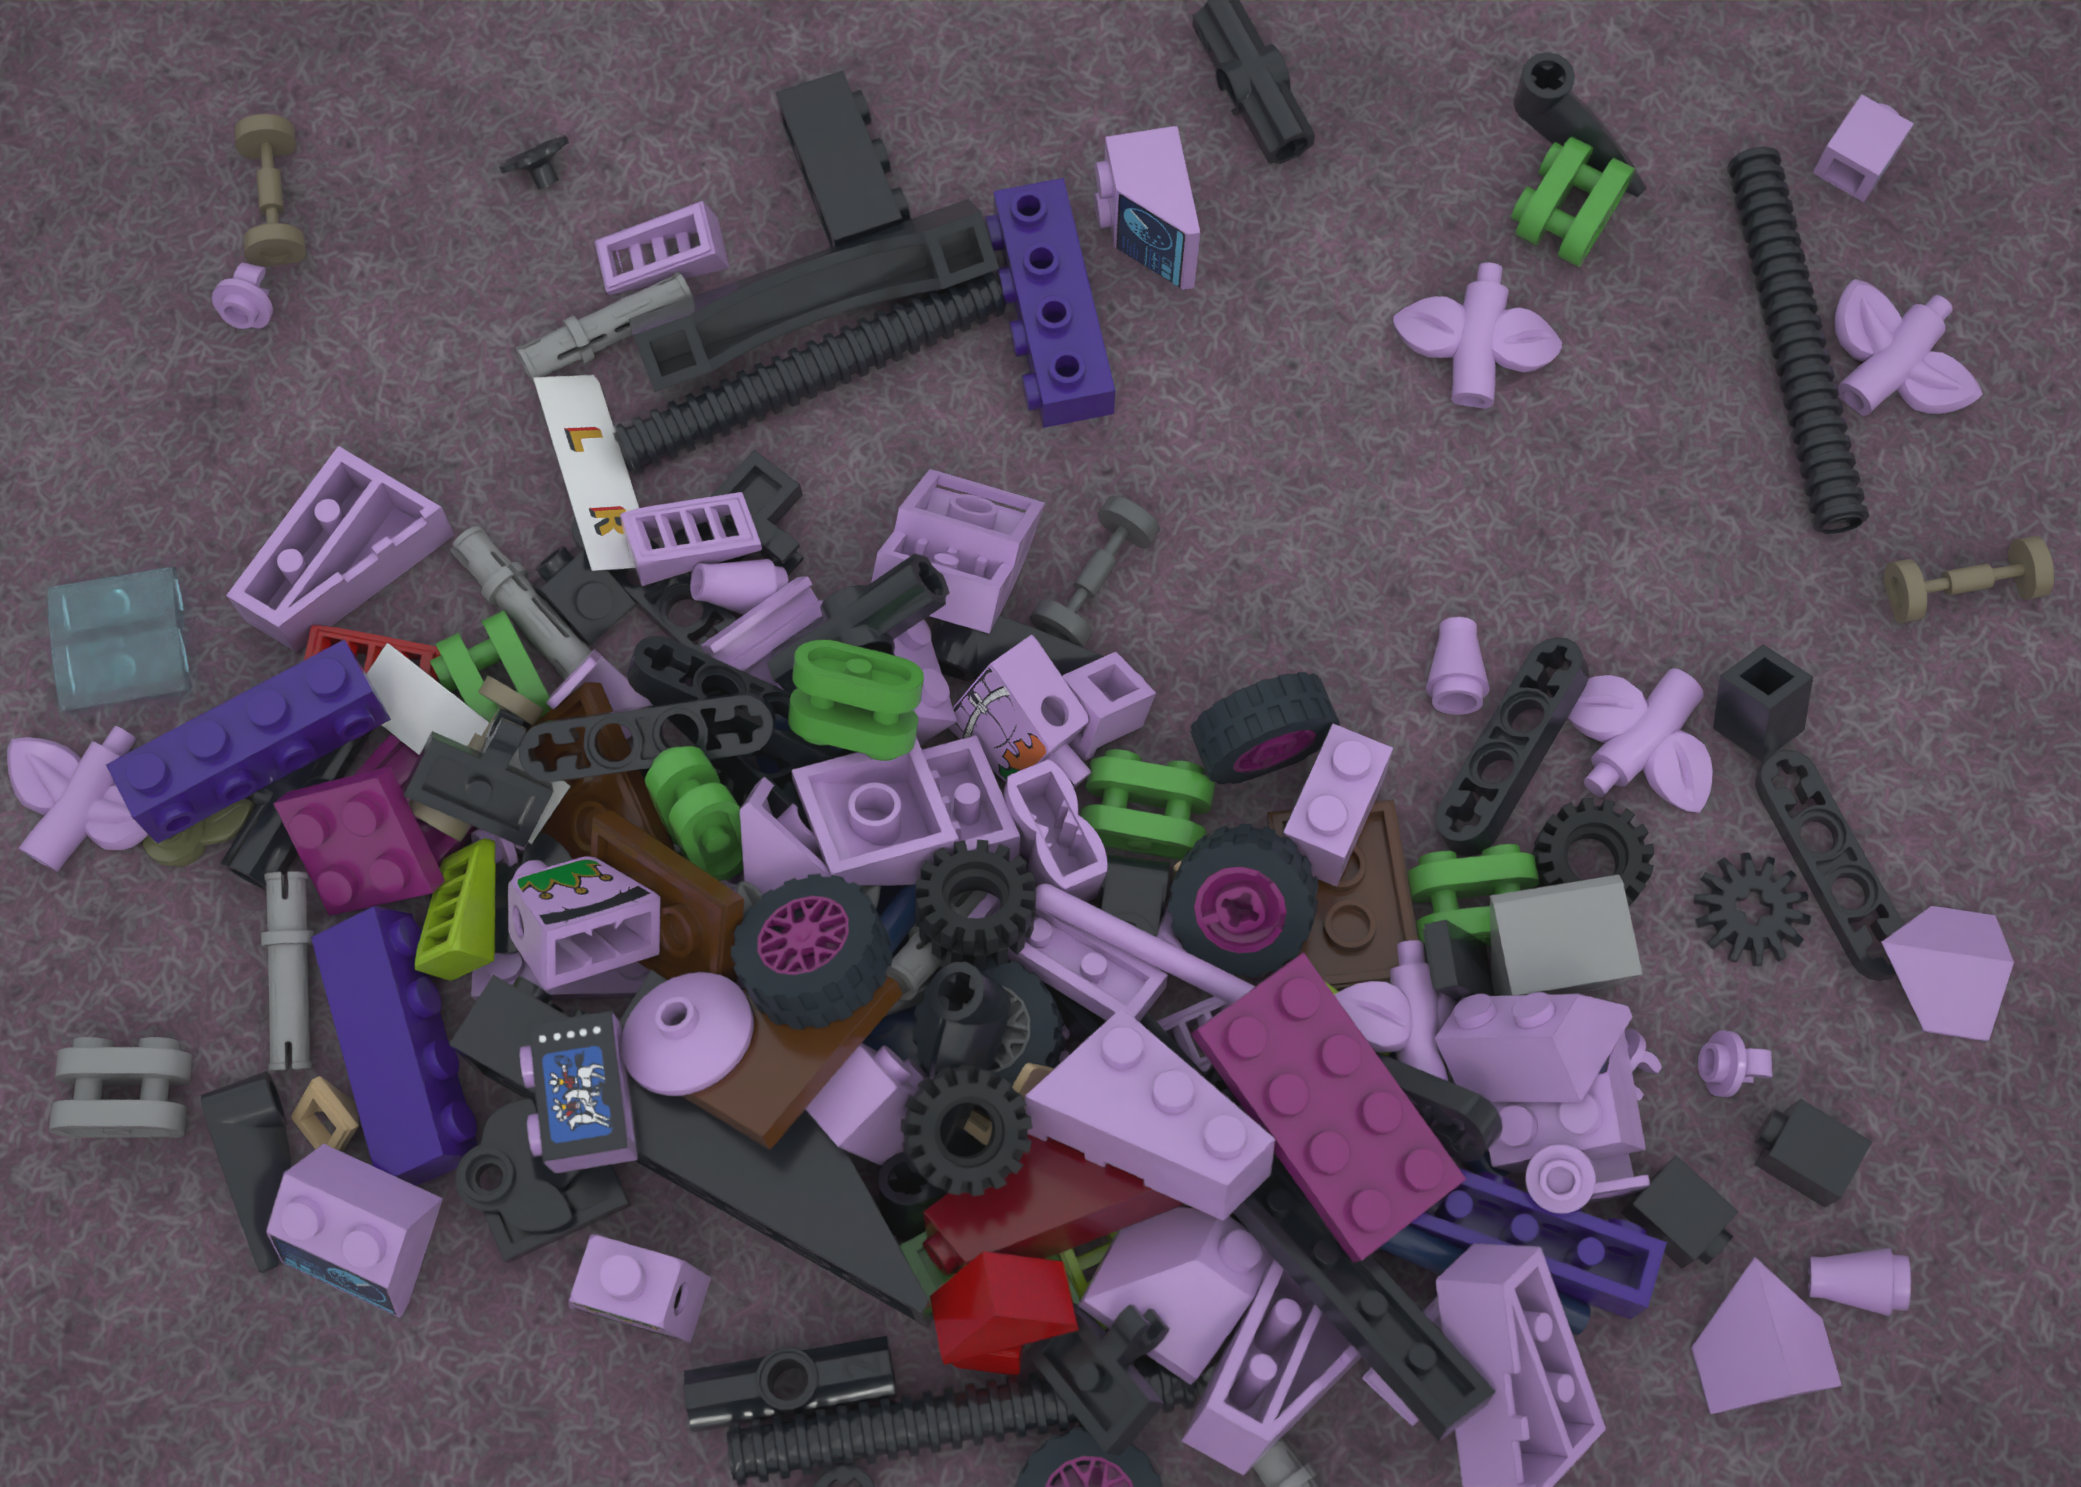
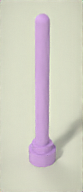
(1140, 944)

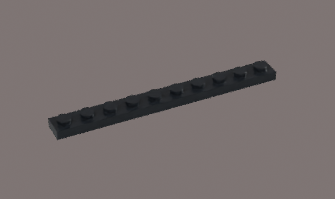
(1354, 1296)

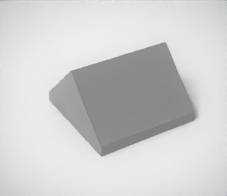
(1563, 939)

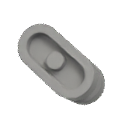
(97, 1063)

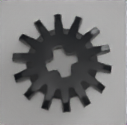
(1732, 923)

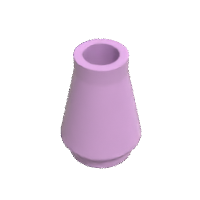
(737, 584)
(1457, 670)
(1863, 1280)

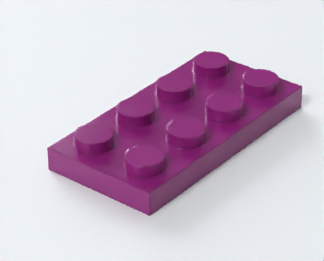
(1329, 1107)

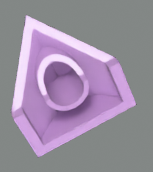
(776, 847)
(1952, 970)
(1762, 1346)

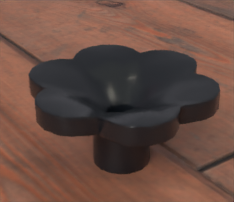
(537, 162)

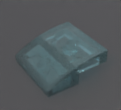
(117, 638)

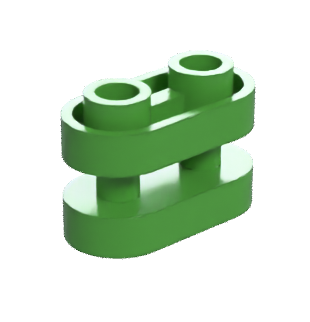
(1562, 170)
(460, 666)
(855, 699)
(1177, 787)
(697, 810)
(1445, 878)

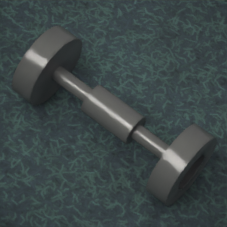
(1127, 523)

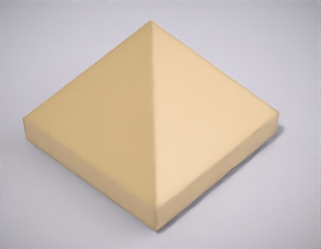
(338, 1108)

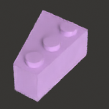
(336, 550)
(1153, 1116)
(1514, 1332)
(1268, 1374)

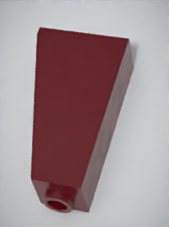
(1041, 1211)

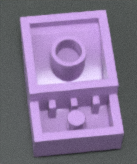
(967, 541)
(890, 816)

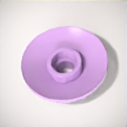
(697, 1051)

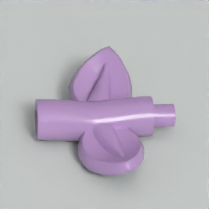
(1478, 336)
(1899, 354)
(1645, 737)
(73, 796)
(1402, 1014)

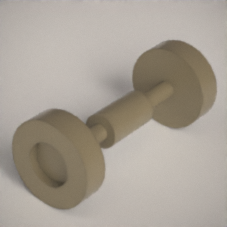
(272, 242)
(2029, 565)
(507, 700)

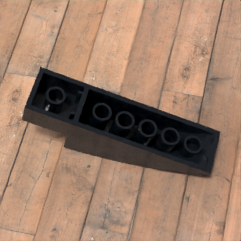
(794, 1193)

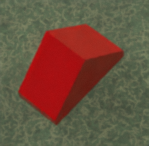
(1001, 1305)

